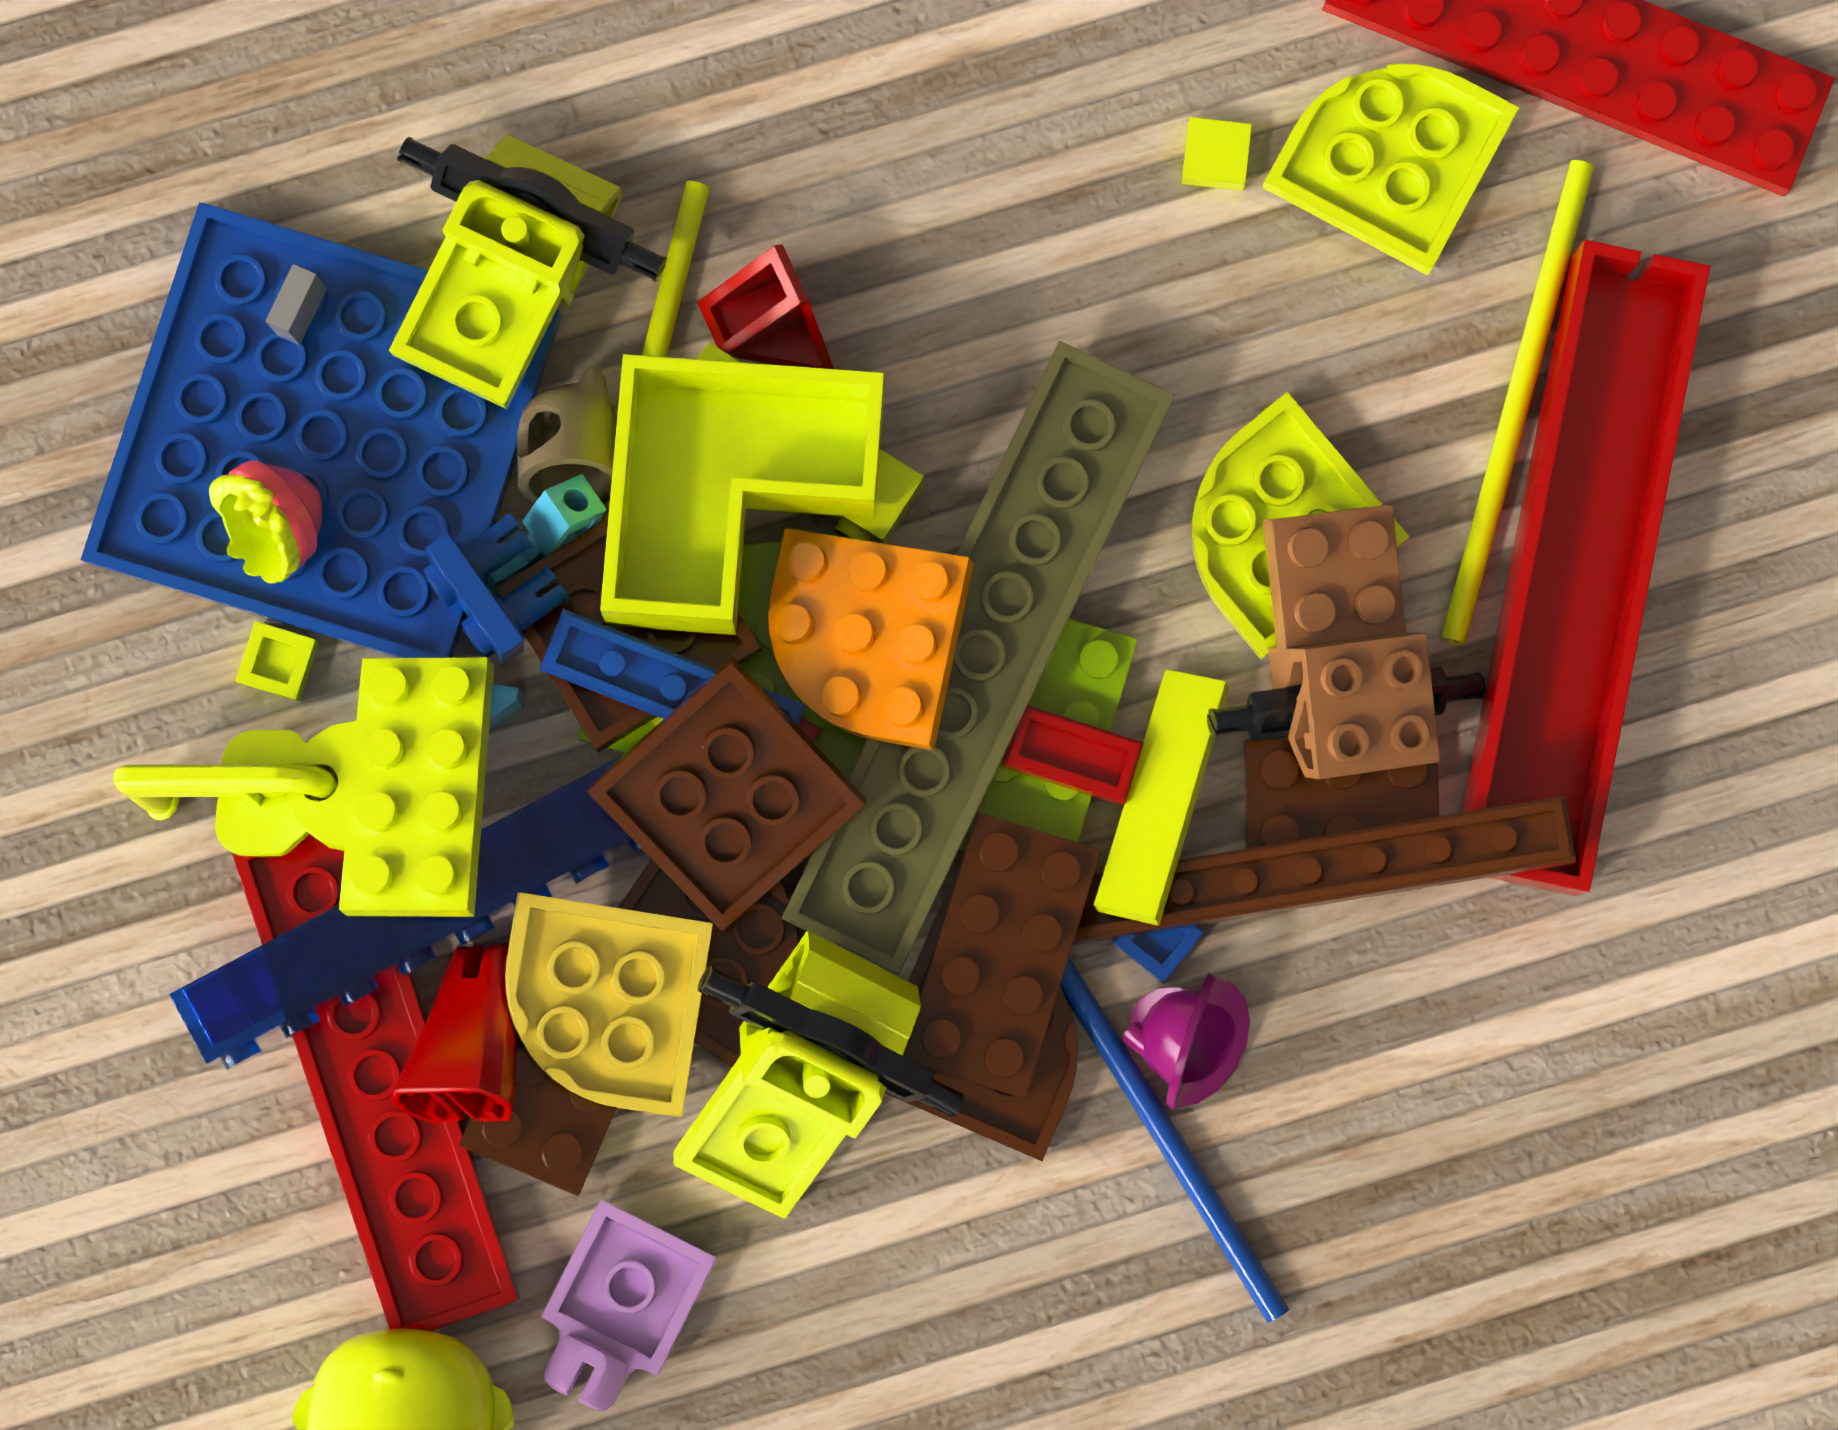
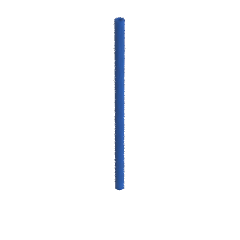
(1172, 1145)

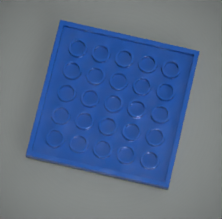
(376, 436)

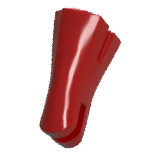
(466, 1046)

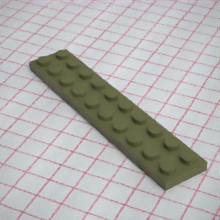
(1030, 561)

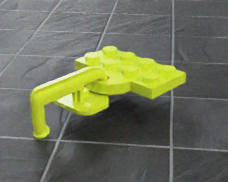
(401, 794)

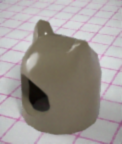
(567, 435)

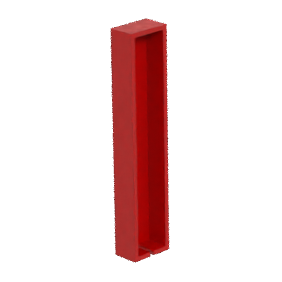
(1586, 544)

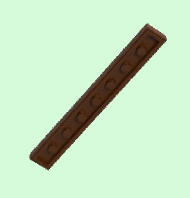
(1352, 867)

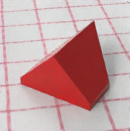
(766, 315)

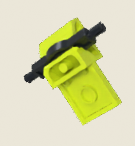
(508, 260)
(809, 1072)

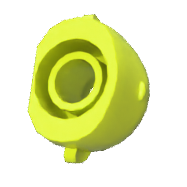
(403, 1384)

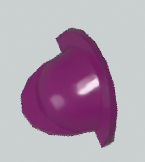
(1191, 1036)

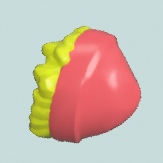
(268, 517)

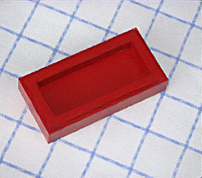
(1073, 755)

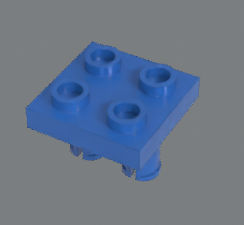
(459, 576)

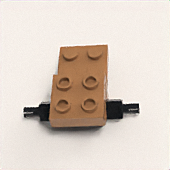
(1344, 669)

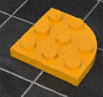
(868, 632)

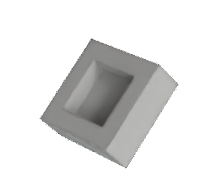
(296, 304)

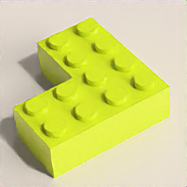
(704, 447)

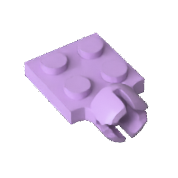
(621, 1303)

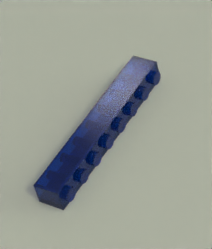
(344, 954)

